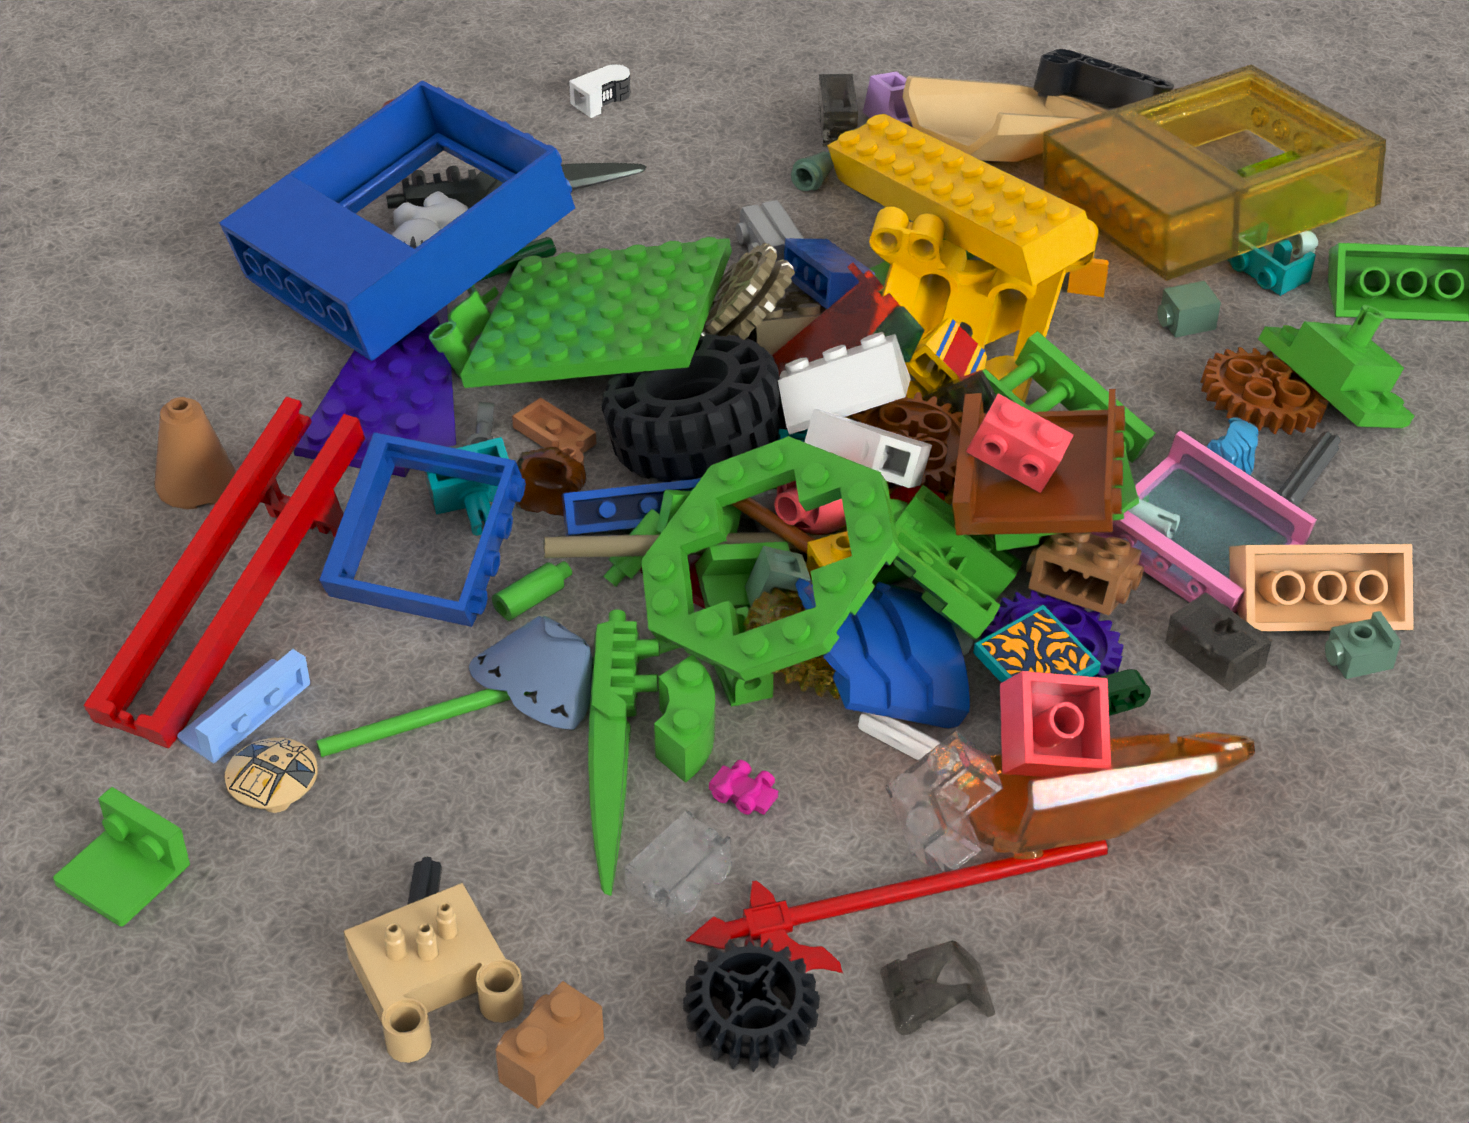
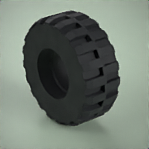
(695, 416)

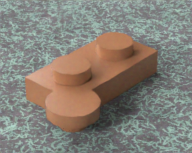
(554, 428)

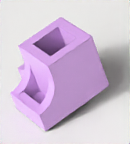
(885, 97)

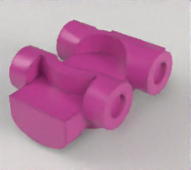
(742, 790)

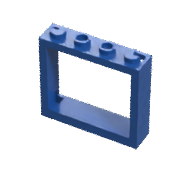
(363, 506)

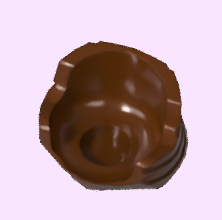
(548, 476)

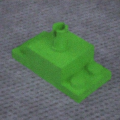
(1345, 367)

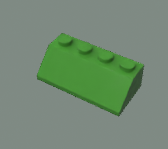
(1400, 281)

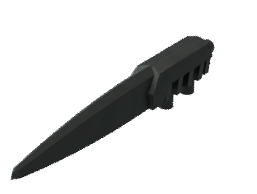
(476, 187)

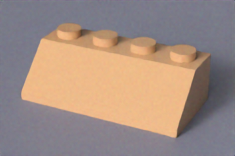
(1323, 585)

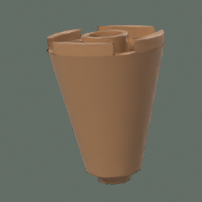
(190, 457)

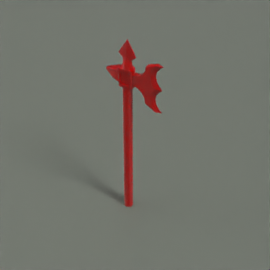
(775, 919)

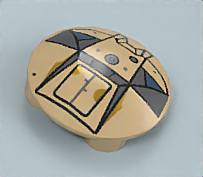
(271, 773)

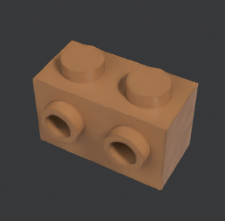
(549, 1043)

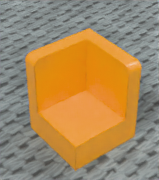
(1090, 279)

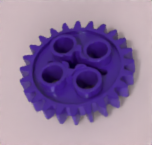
(1084, 625)

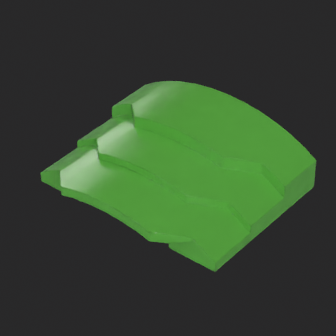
(957, 571)

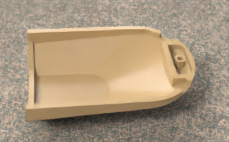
(989, 117)

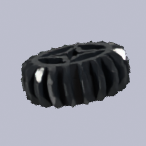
(754, 1025)

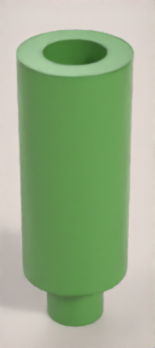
(632, 564)
(531, 589)

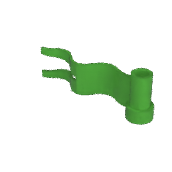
(464, 324)

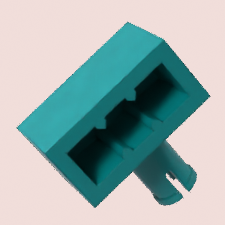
(455, 493)

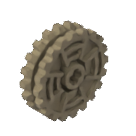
(748, 293)

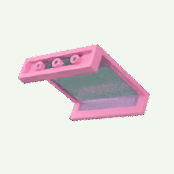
(1216, 510)

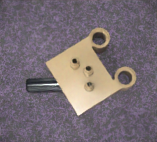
(429, 958)

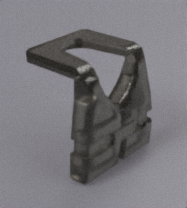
(918, 995)

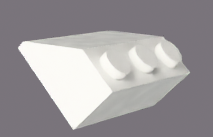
(843, 381)

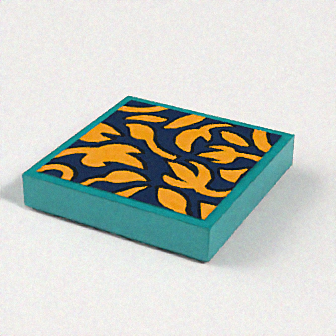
(1035, 645)

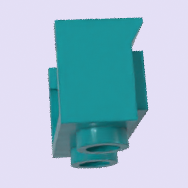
(1273, 269)

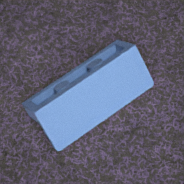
(247, 706)

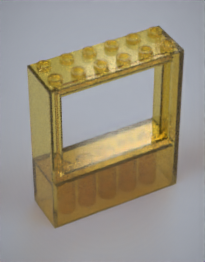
(1185, 210)

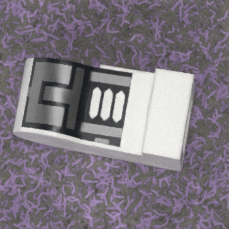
(600, 88)

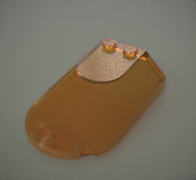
(1104, 804)

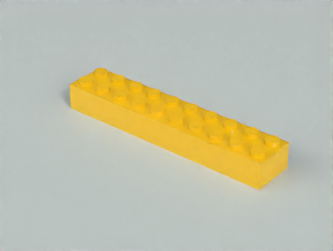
(980, 205)

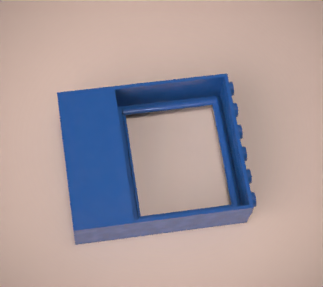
(358, 280)

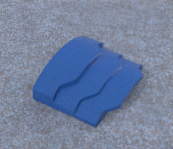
(898, 658)

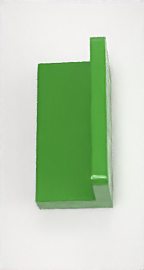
(725, 570)

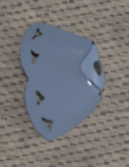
(544, 660)

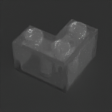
(938, 796)

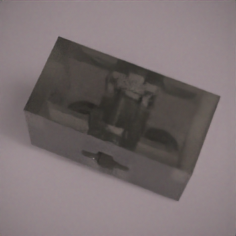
(836, 106)
(1218, 641)

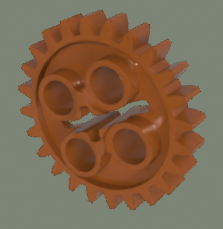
(1262, 391)
(924, 423)

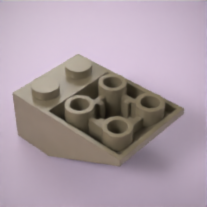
(786, 320)

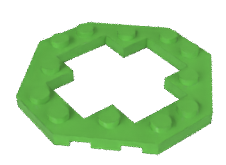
(837, 587)

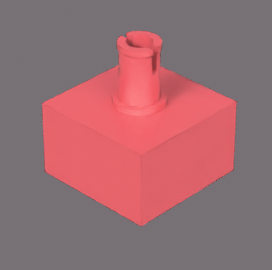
(1054, 724)

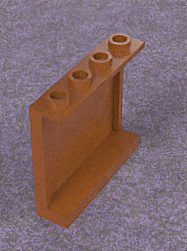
(1074, 500)

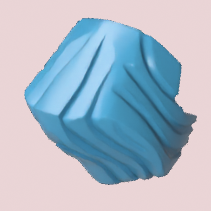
(1238, 444)

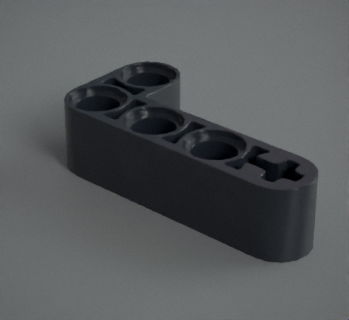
(1094, 79)

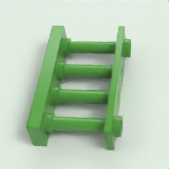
(1065, 385)

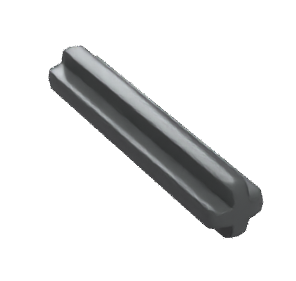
(1310, 468)

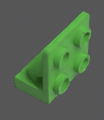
(127, 862)

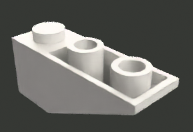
(894, 455)

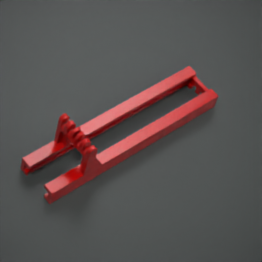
(255, 481)

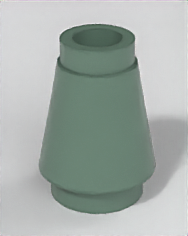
(812, 171)

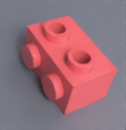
(1019, 443)

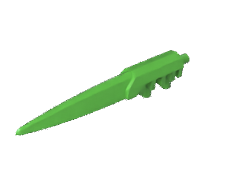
(613, 700)

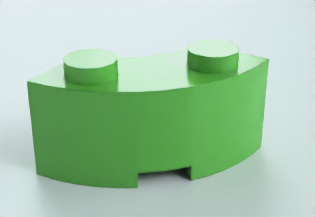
(688, 721)

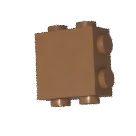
(1086, 570)

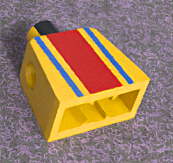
(946, 355)

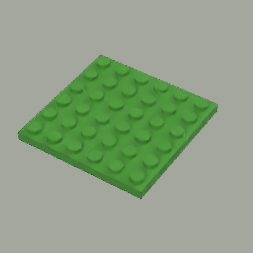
(599, 313)

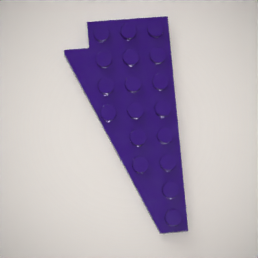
(396, 394)

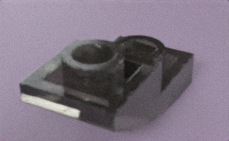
(955, 392)

